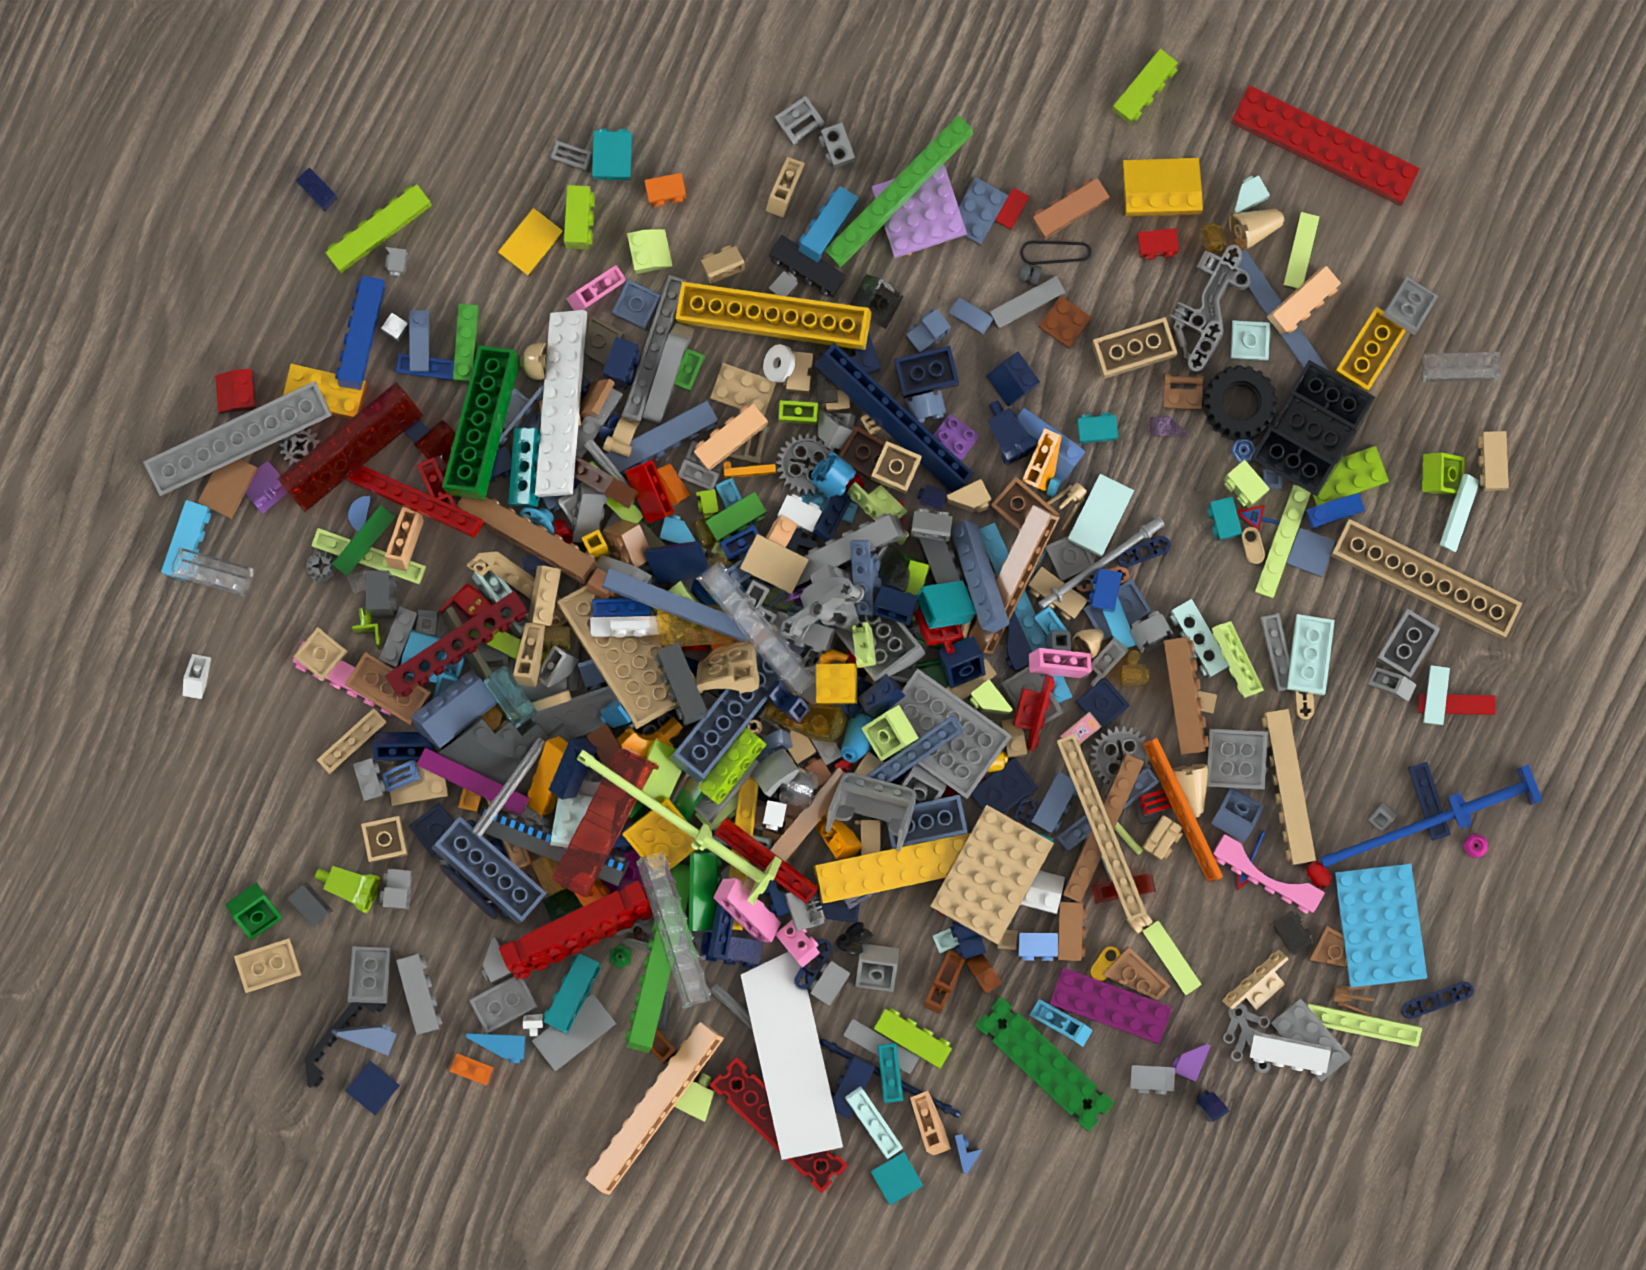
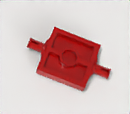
(941, 635)

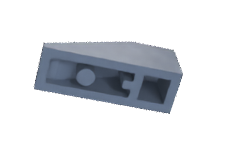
(419, 340)
(369, 1036)

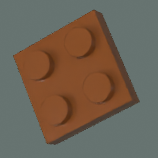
(1065, 322)

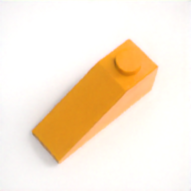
(1044, 461)

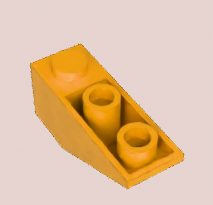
(840, 838)

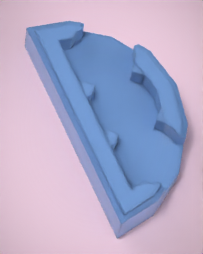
(359, 512)

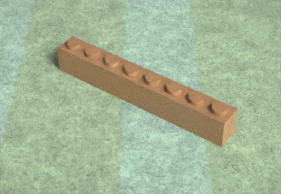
(531, 537)
(1018, 569)
(1114, 804)

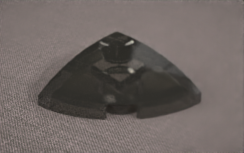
(894, 570)

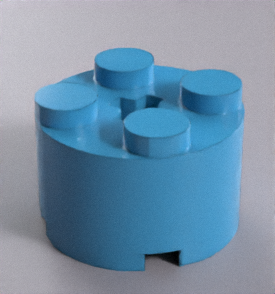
(832, 475)

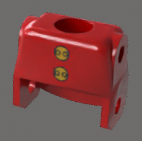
(467, 603)

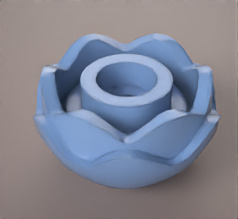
(1241, 444)

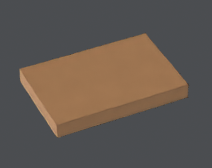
(228, 487)

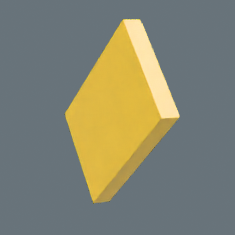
(530, 241)

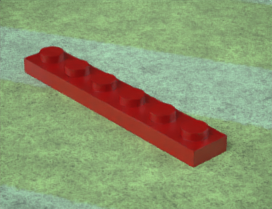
(762, 857)

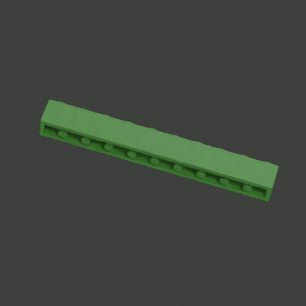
(899, 191)
(655, 977)

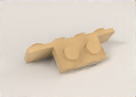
(1260, 984)

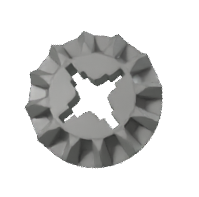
(328, 571)

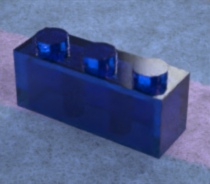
(741, 950)

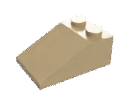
(425, 789)

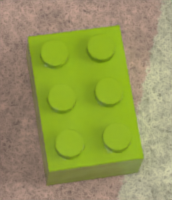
(579, 217)

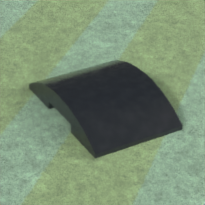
(1313, 428)

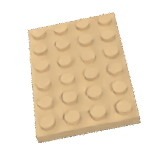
(991, 874)

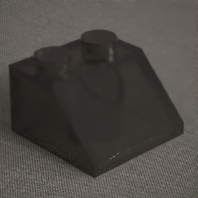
(879, 298)

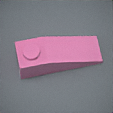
(596, 289)

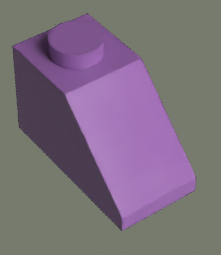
(1191, 1062)

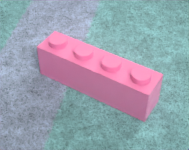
(753, 918)

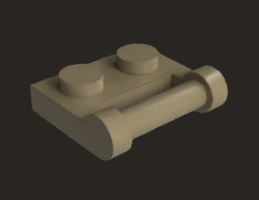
(742, 452)

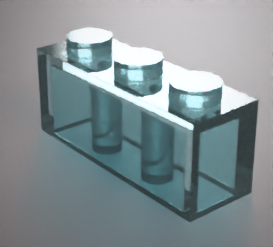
(510, 696)

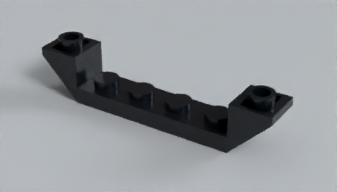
(313, 1073)

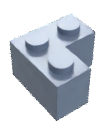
(929, 332)

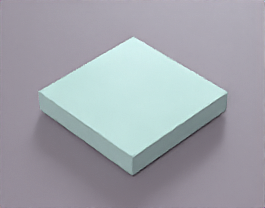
(1250, 340)

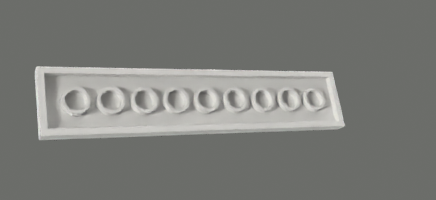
(561, 403)

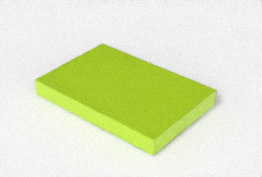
(661, 781)

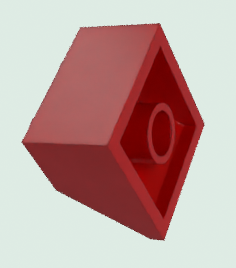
(236, 391)

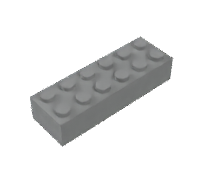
(838, 551)

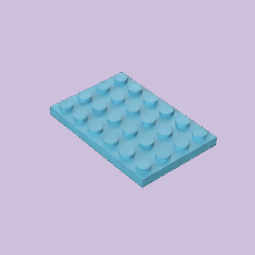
(1380, 925)

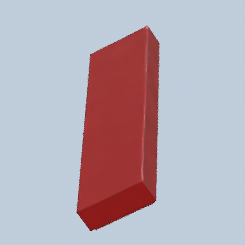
(1464, 704)

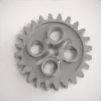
(810, 447)
(1103, 759)

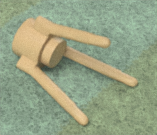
(1075, 493)

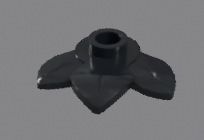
(853, 938)

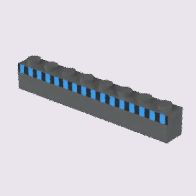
(537, 839)

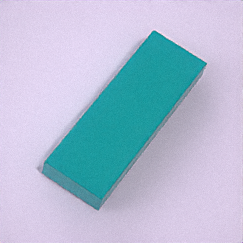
(890, 1073)

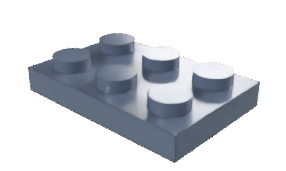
(980, 209)
(1132, 603)

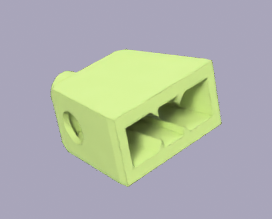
(697, 1098)

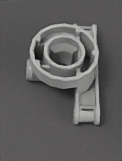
(827, 601)

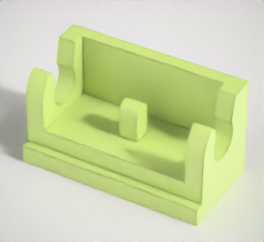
(864, 645)

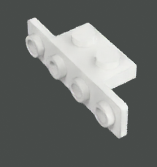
(624, 626)

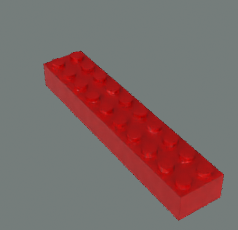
(1325, 145)

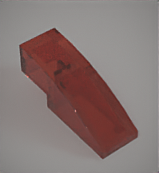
(1107, 892)

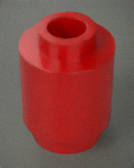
(562, 529)
(1318, 875)

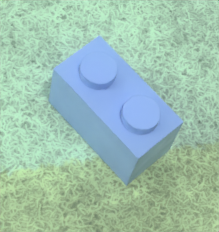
(1037, 945)

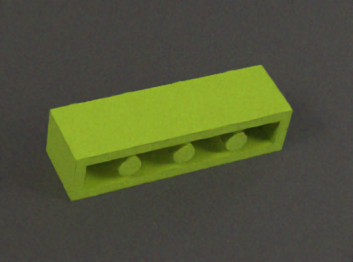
(1145, 86)
(912, 1038)

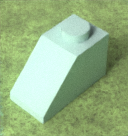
(1251, 194)

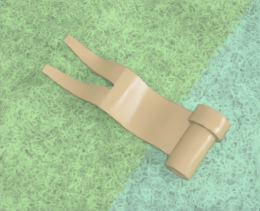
(622, 437)

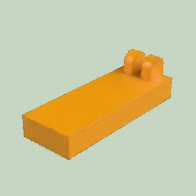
(748, 471)

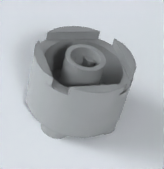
(1150, 632)

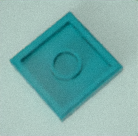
(896, 1178)

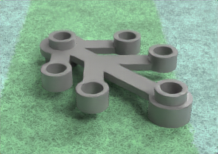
(1246, 1034)

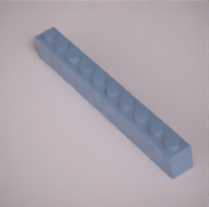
(655, 443)

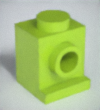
(708, 503)

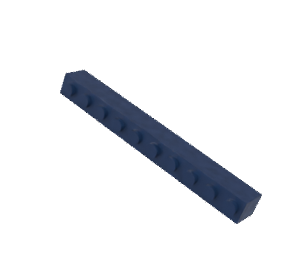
(893, 418)

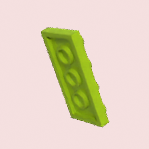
(1354, 475)

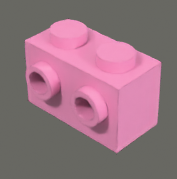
(798, 944)

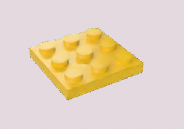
(656, 835)

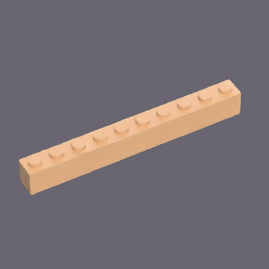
(654, 1108)

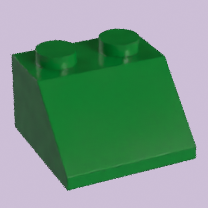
(253, 911)

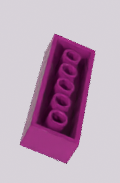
(1110, 1005)

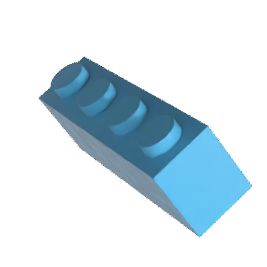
(828, 223)

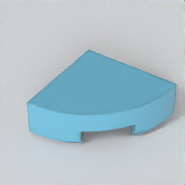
(1053, 487)

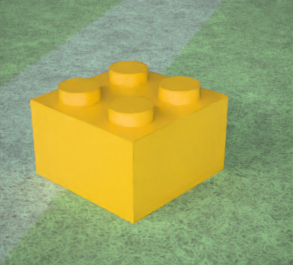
(836, 684)

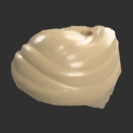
(1088, 642)

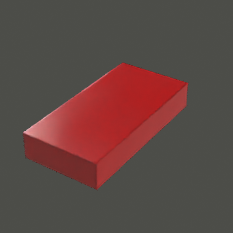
(1012, 208)

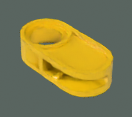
(1102, 964)

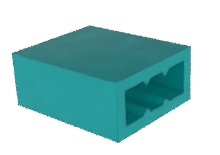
(612, 155)
(946, 604)

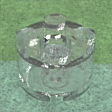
(800, 789)

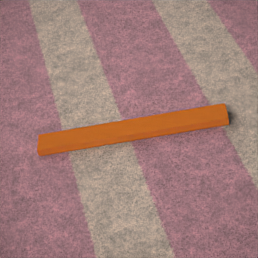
(1182, 810)

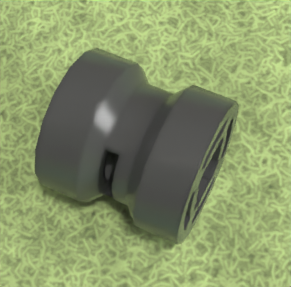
(1025, 273)

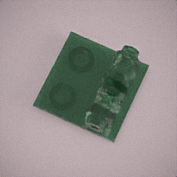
(562, 904)

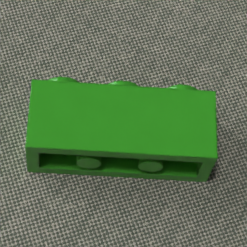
(736, 518)

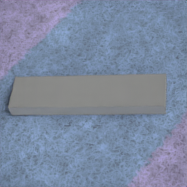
(1027, 302)
(1277, 649)
(870, 1039)

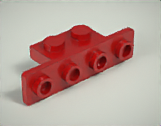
(1032, 709)

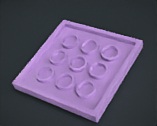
(926, 217)

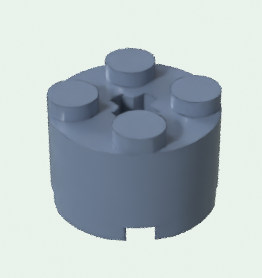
(926, 406)

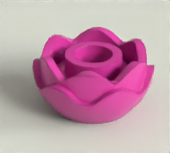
(1471, 850)

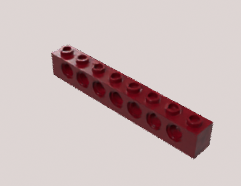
(445, 644)

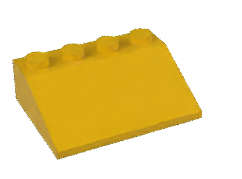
(1162, 187)

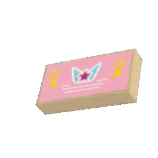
(1083, 728)

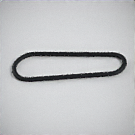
(1055, 261)

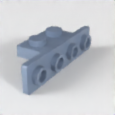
(517, 407)
(865, 574)

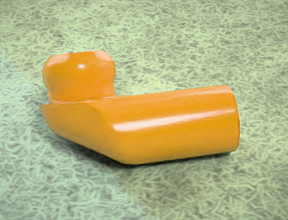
(833, 655)

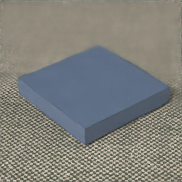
(636, 304)
(1310, 552)

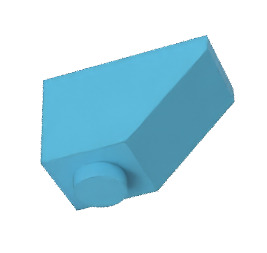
(675, 531)

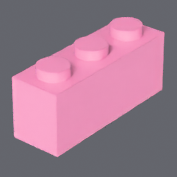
(1060, 663)

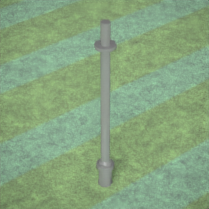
(1144, 532)

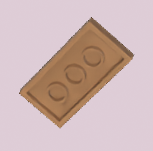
(370, 681)

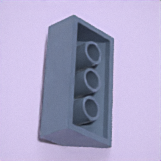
(454, 709)
(935, 821)

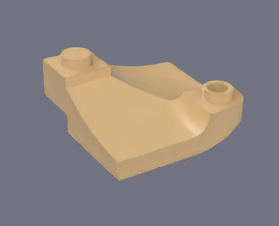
(729, 668)

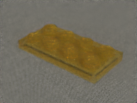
(675, 630)

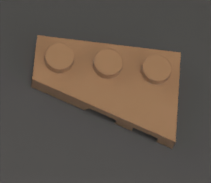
(1330, 949)
(1137, 974)

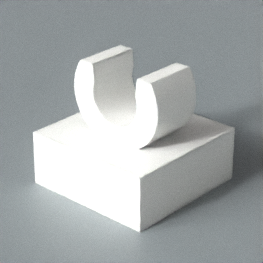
(533, 1022)

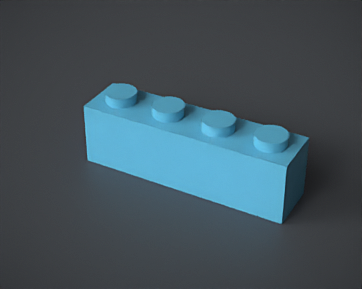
(187, 533)

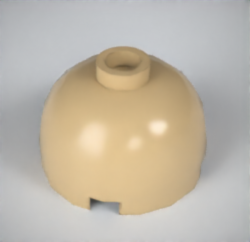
(534, 361)

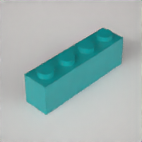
(572, 993)

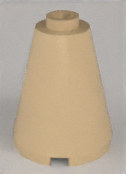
(1254, 226)
(1193, 784)

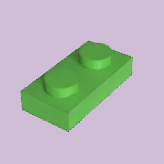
(689, 369)

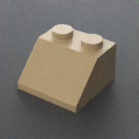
(722, 264)
(970, 498)

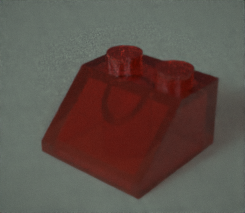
(437, 444)

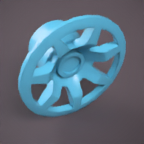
(540, 517)

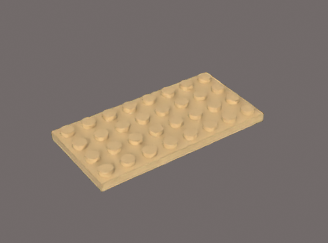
(623, 661)

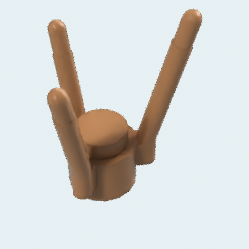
(1343, 995)

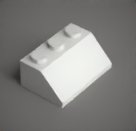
(1044, 892)

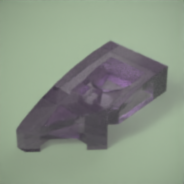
(1166, 427)

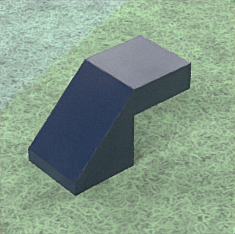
(789, 704)

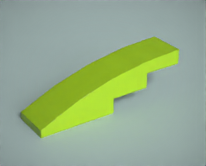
(505, 643)

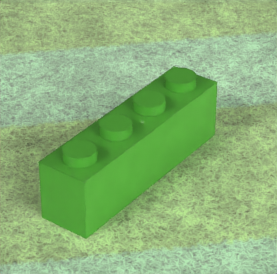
(465, 342)

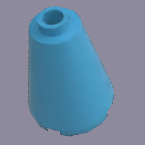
(855, 742)

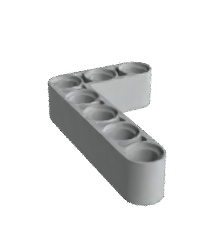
(667, 371)

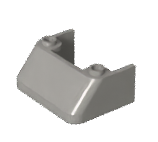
(873, 799)

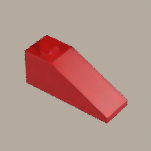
(434, 480)

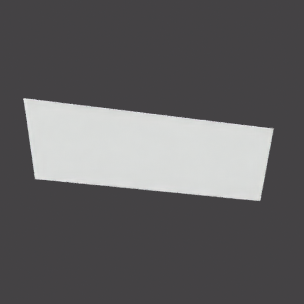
(791, 1059)

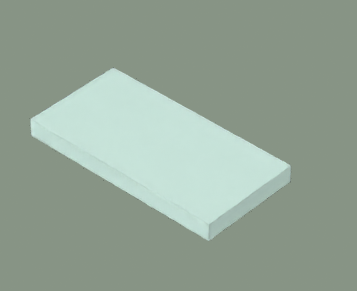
(1100, 515)
(1310, 654)

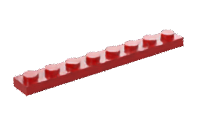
(416, 501)

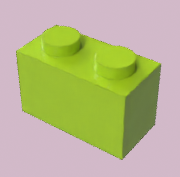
(798, 412)

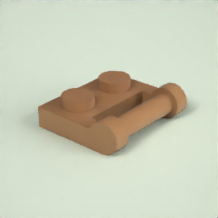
(1183, 398)

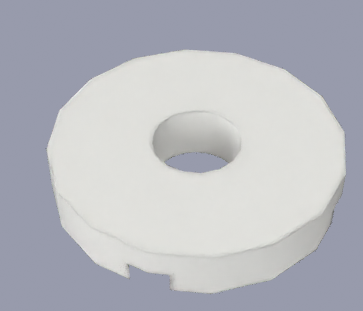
(771, 361)

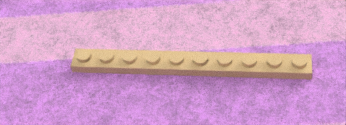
(1101, 827)

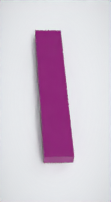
(470, 779)

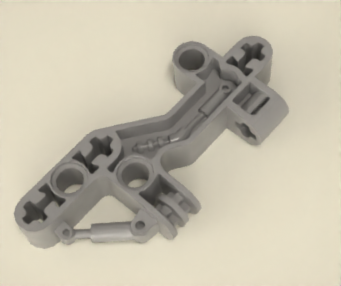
(1222, 275)

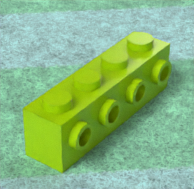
(731, 766)

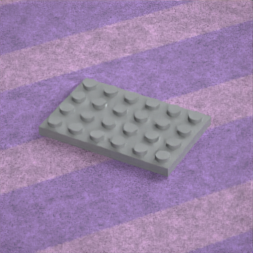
(968, 755)

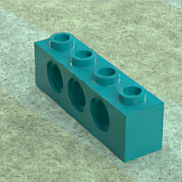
(520, 460)

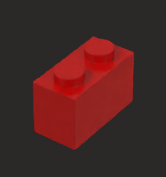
(1157, 243)

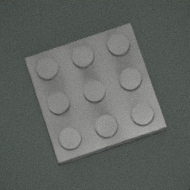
(1237, 759)

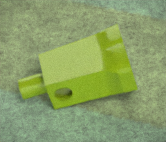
(353, 887)

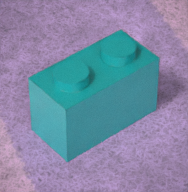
(1097, 428)
(1224, 519)

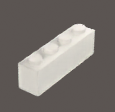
(1290, 1052)

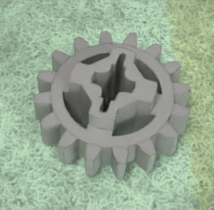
(306, 442)

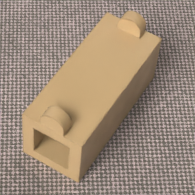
(869, 836)

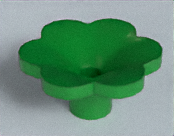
(624, 960)

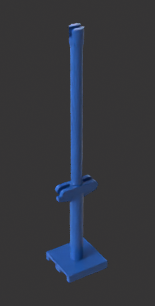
(1459, 810)

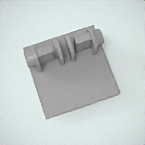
(804, 914)

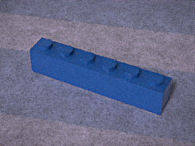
(361, 332)

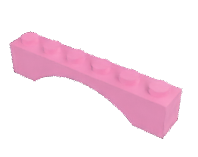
(1233, 854)

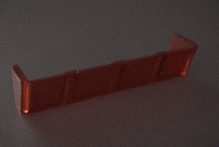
(602, 823)

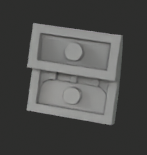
(695, 472)
(775, 770)

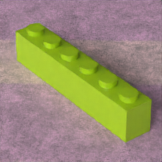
(378, 228)

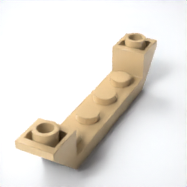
(512, 575)

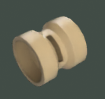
(1140, 922)

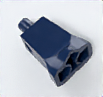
(1010, 434)

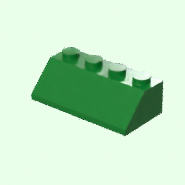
(703, 886)

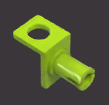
(367, 627)

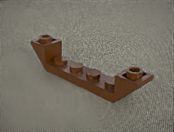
(604, 483)

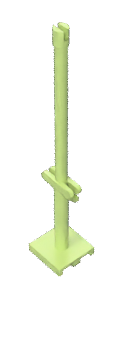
(702, 837)

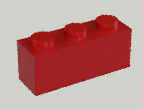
(651, 492)

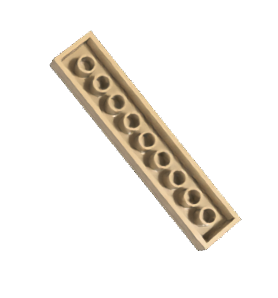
(1426, 579)

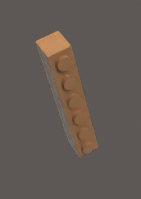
(1185, 695)

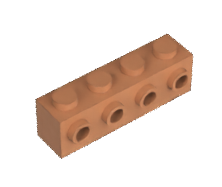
(1070, 208)

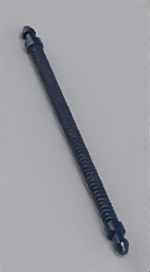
(905, 1086)

